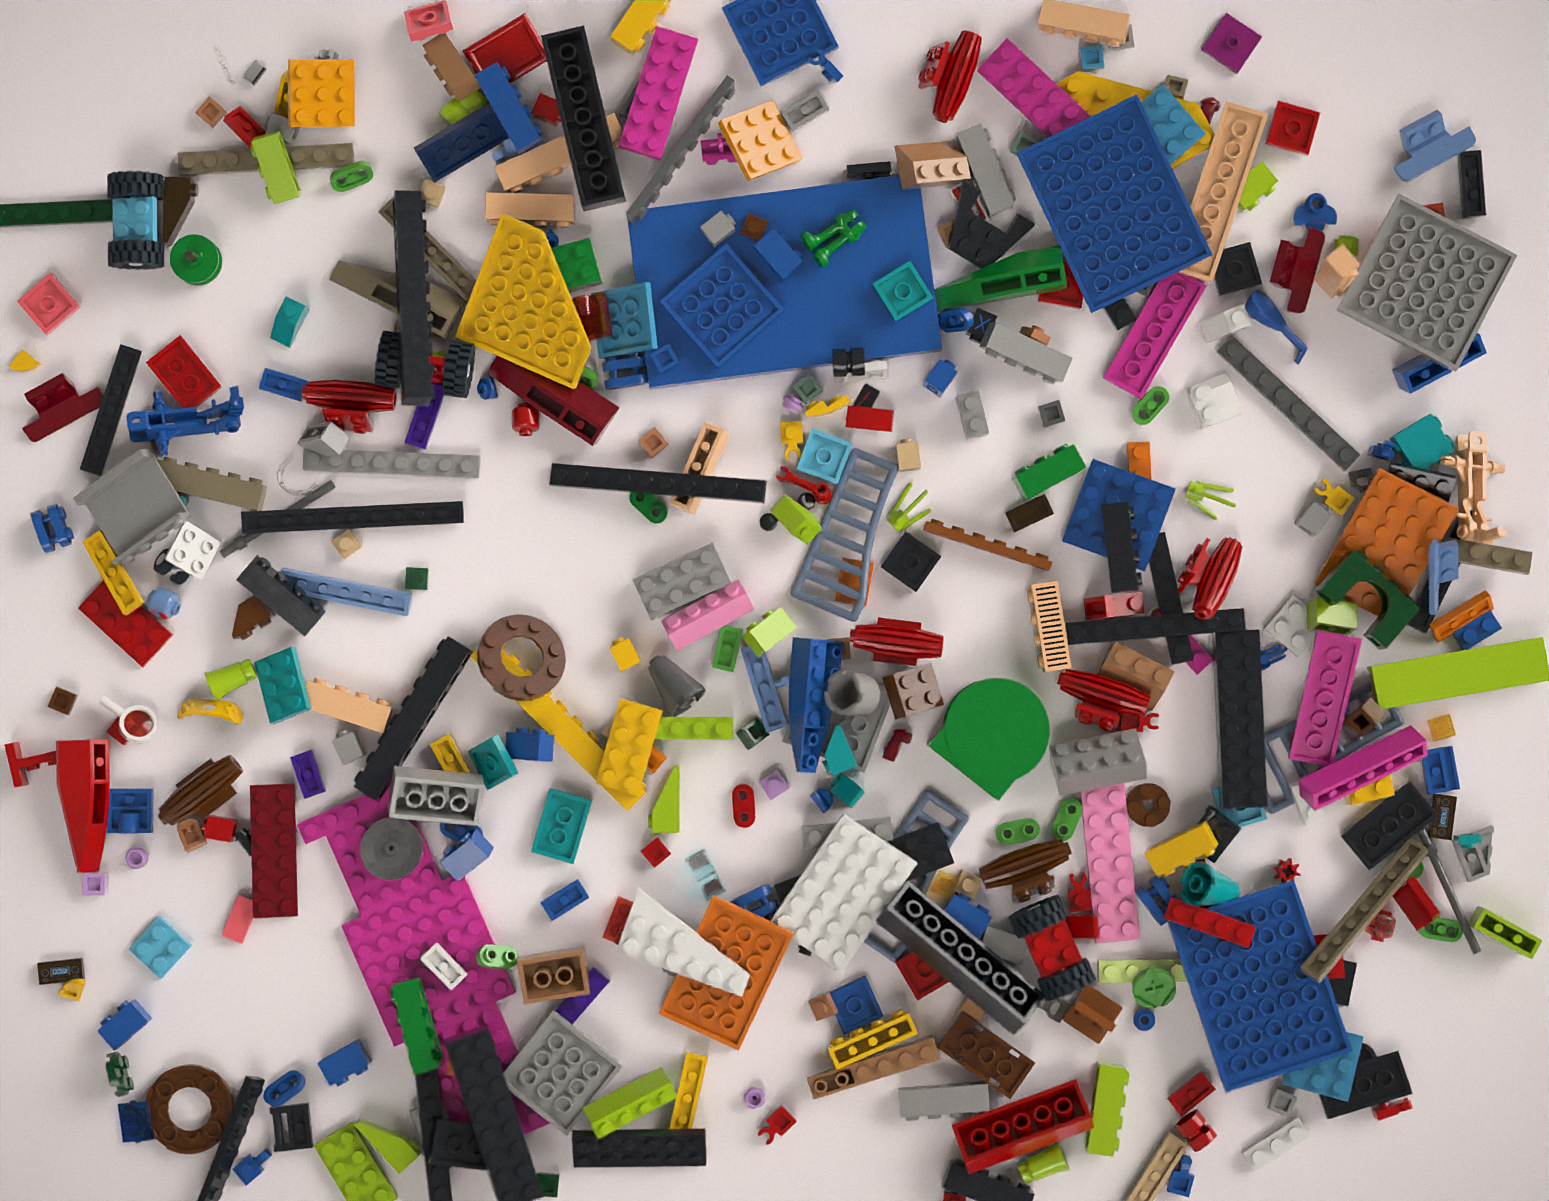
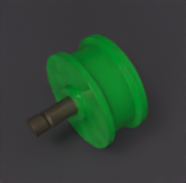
(196, 260)

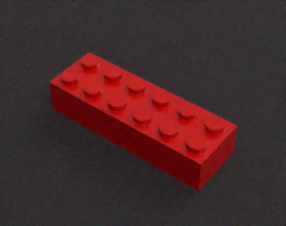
(1023, 1126)

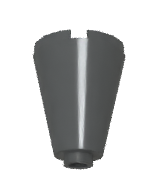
(674, 685)

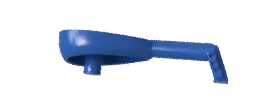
(1265, 312)

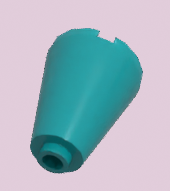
(1206, 886)

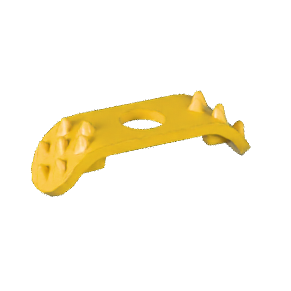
(224, 709)

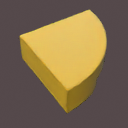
(24, 362)
(72, 989)

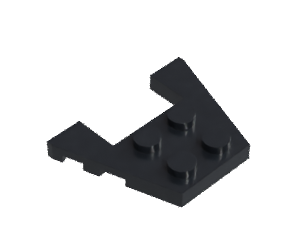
(978, 239)

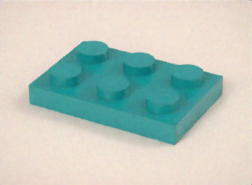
(282, 685)
(561, 826)

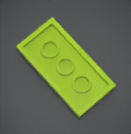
(354, 1166)

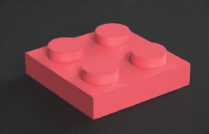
(428, 20)
(48, 304)

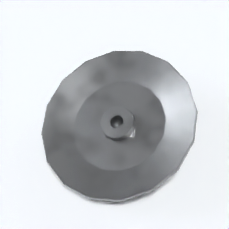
(391, 848)

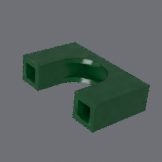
(1395, 609)

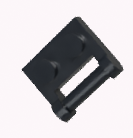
(1223, 831)
(298, 1127)

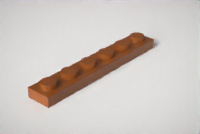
(996, 547)

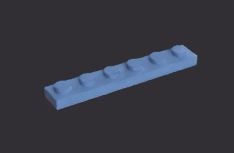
(351, 592)

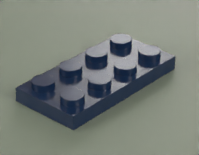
(461, 142)

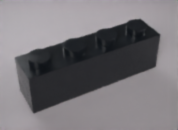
(1120, 547)
(281, 595)
(982, 1185)

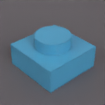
(1091, 58)

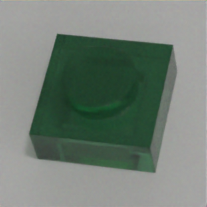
(416, 578)

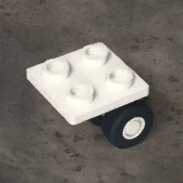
(188, 554)

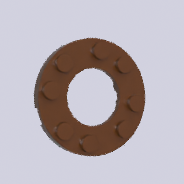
(505, 682)
(197, 1077)

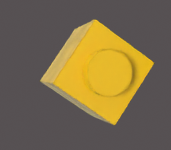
(624, 654)

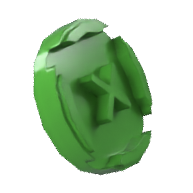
(1153, 987)

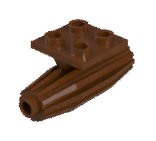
(201, 791)
(1026, 869)

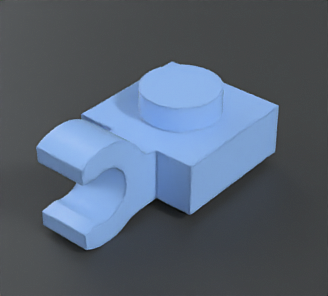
(509, 151)

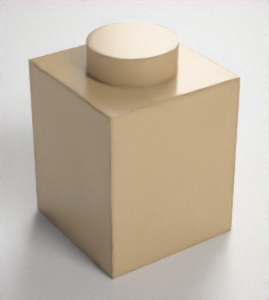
(908, 455)

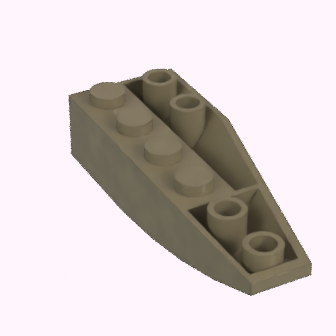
(380, 289)

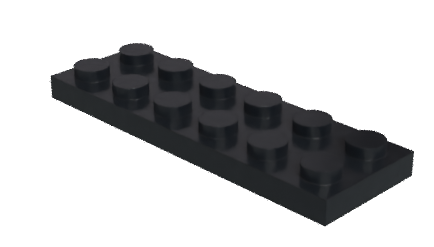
(640, 1148)

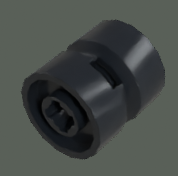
(848, 362)

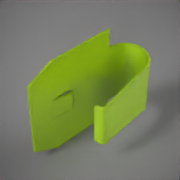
(1349, 242)

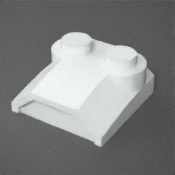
(1213, 400)

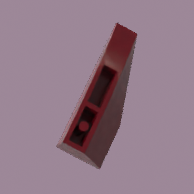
(577, 410)

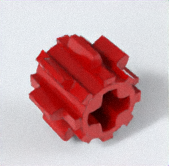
(1289, 877)

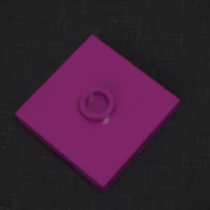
(1231, 43)

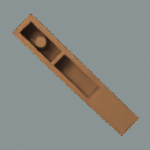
(875, 1067)

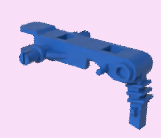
(186, 420)

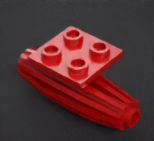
(950, 73)
(349, 402)
(1211, 575)
(897, 641)
(1102, 698)

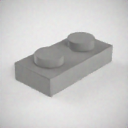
(805, 111)

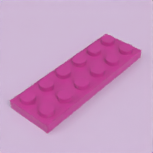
(1031, 90)
(658, 93)
(1154, 333)
(1324, 698)

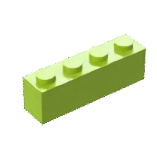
(695, 728)
(629, 1102)
(1106, 1109)

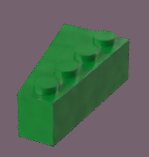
(417, 1025)

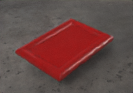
(512, 46)

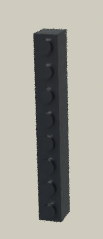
(413, 718)

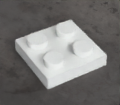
(1290, 627)

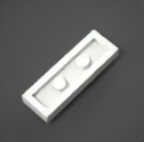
(1275, 1144)

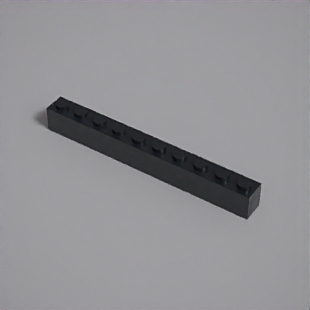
(412, 299)

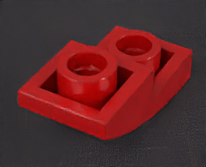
(869, 418)

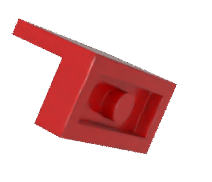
(1416, 904)

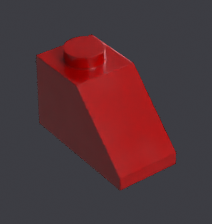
(1083, 925)

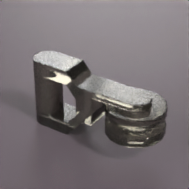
(1353, 475)
(1064, 1005)

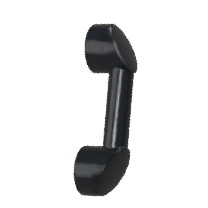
(769, 521)

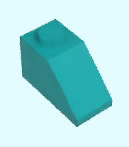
(288, 321)
(838, 753)
(846, 790)

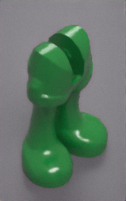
(839, 226)

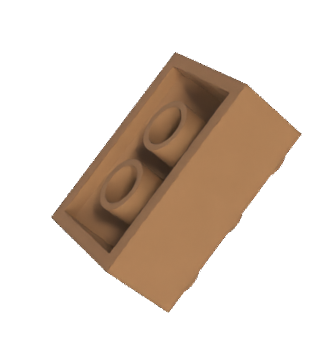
(931, 165)
(1137, 671)
(553, 975)

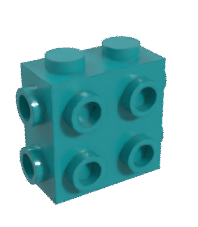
(1422, 443)

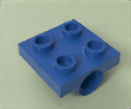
(130, 810)

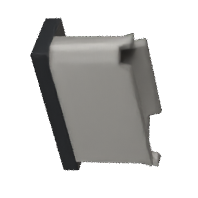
(254, 73)

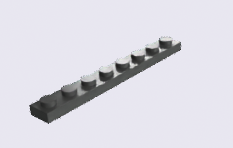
(677, 155)
(1288, 403)

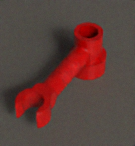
(820, 498)

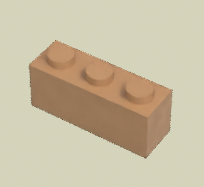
(450, 67)

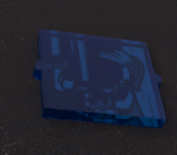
(135, 1121)

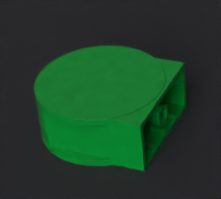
(993, 733)

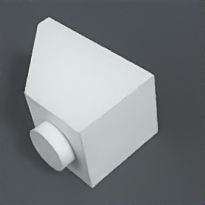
(1225, 323)

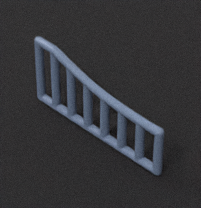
(865, 549)
(1341, 752)
(950, 836)

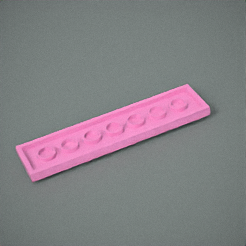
(1110, 863)

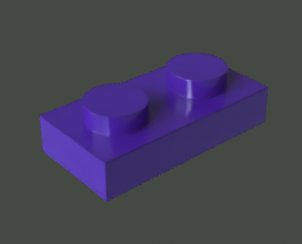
(308, 774)

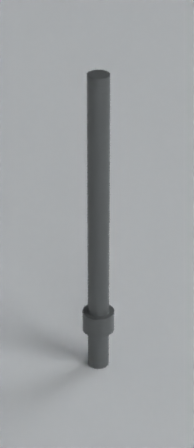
(241, 541)
(1448, 889)

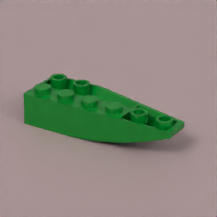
(1008, 278)

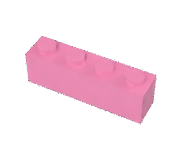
(707, 615)

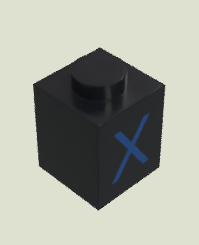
(981, 321)

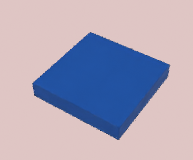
(855, 1005)

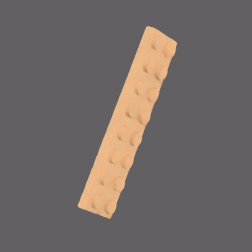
(1224, 181)

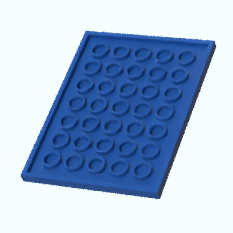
(1114, 203)
(1256, 1000)

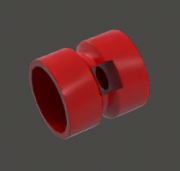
(1198, 1133)

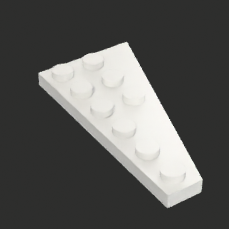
(669, 943)

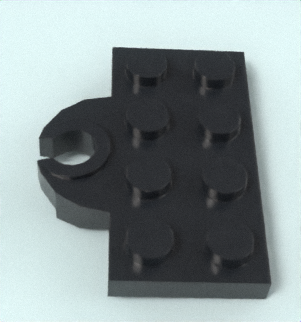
(1374, 1083)

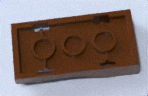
(985, 1054)

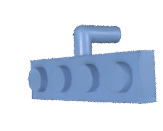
(765, 690)

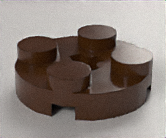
(1146, 792)

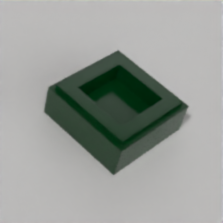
(549, 1183)

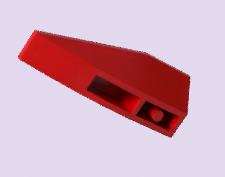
(84, 797)

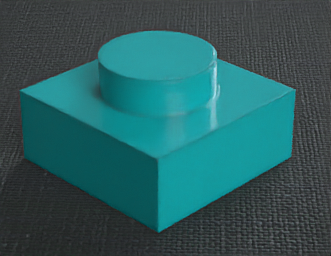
(1467, 840)

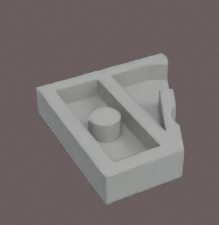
(1476, 860)

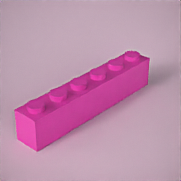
(1362, 767)

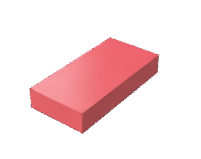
(239, 919)

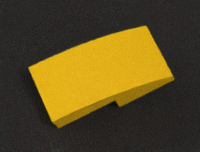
(820, 409)

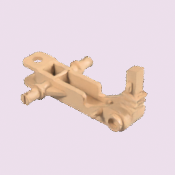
(1472, 475)

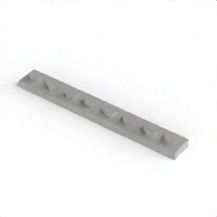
(394, 463)

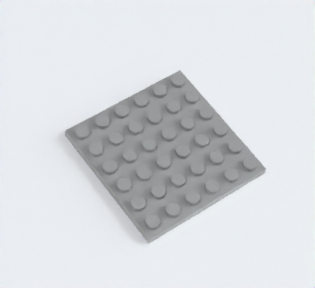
(1427, 282)

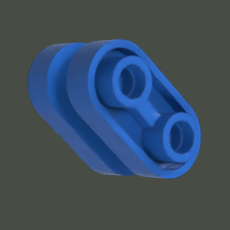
(632, 362)
(56, 516)
(1159, 887)
(767, 907)

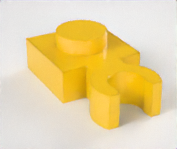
(791, 435)
(1336, 499)

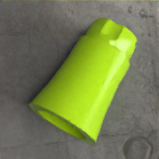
(230, 678)
(1043, 1164)

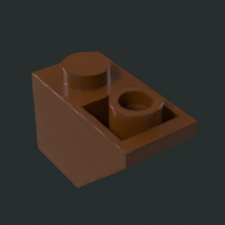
(249, 616)
(1363, 718)

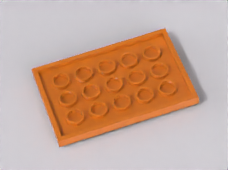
(1394, 532)
(753, 945)

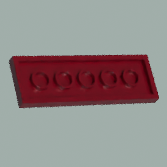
(273, 850)

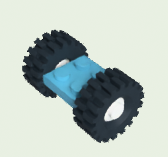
(135, 220)

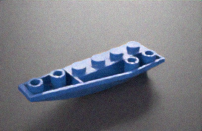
(809, 715)

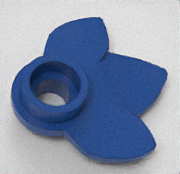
(1315, 217)

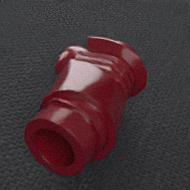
(1209, 106)
(894, 744)

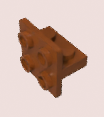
(1092, 1014)

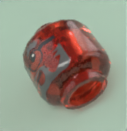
(1381, 926)

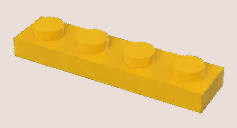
(114, 575)
(688, 1091)

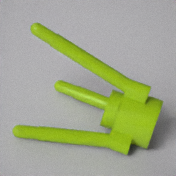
(1197, 492)
(899, 518)

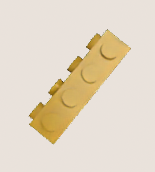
(872, 1039)

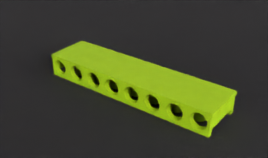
(1459, 673)

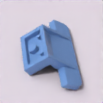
(1430, 145)
(1442, 568)

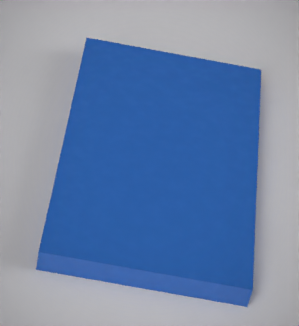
(820, 306)

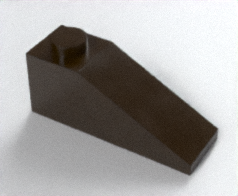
(178, 202)

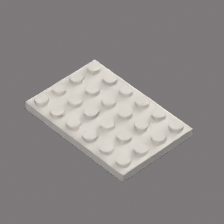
(843, 892)

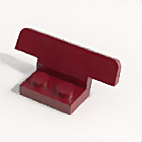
(1297, 267)
(58, 406)

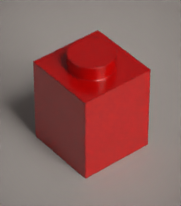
(546, 110)
(219, 828)

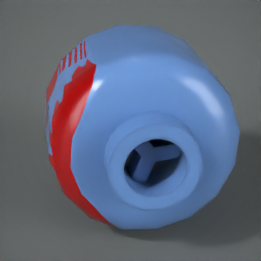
(163, 603)

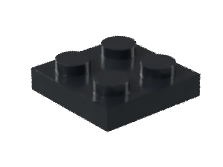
(1237, 270)
(910, 561)

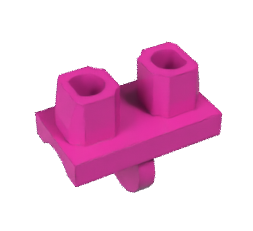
(716, 150)

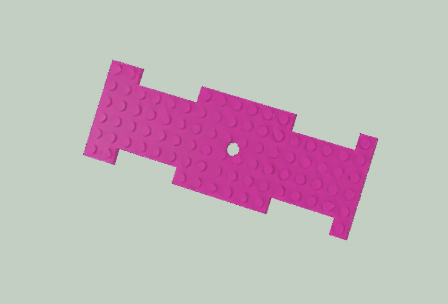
(405, 920)

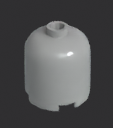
(852, 693)

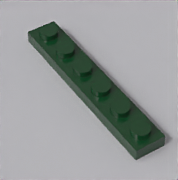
(56, 213)

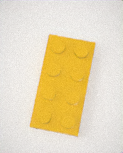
(629, 746)

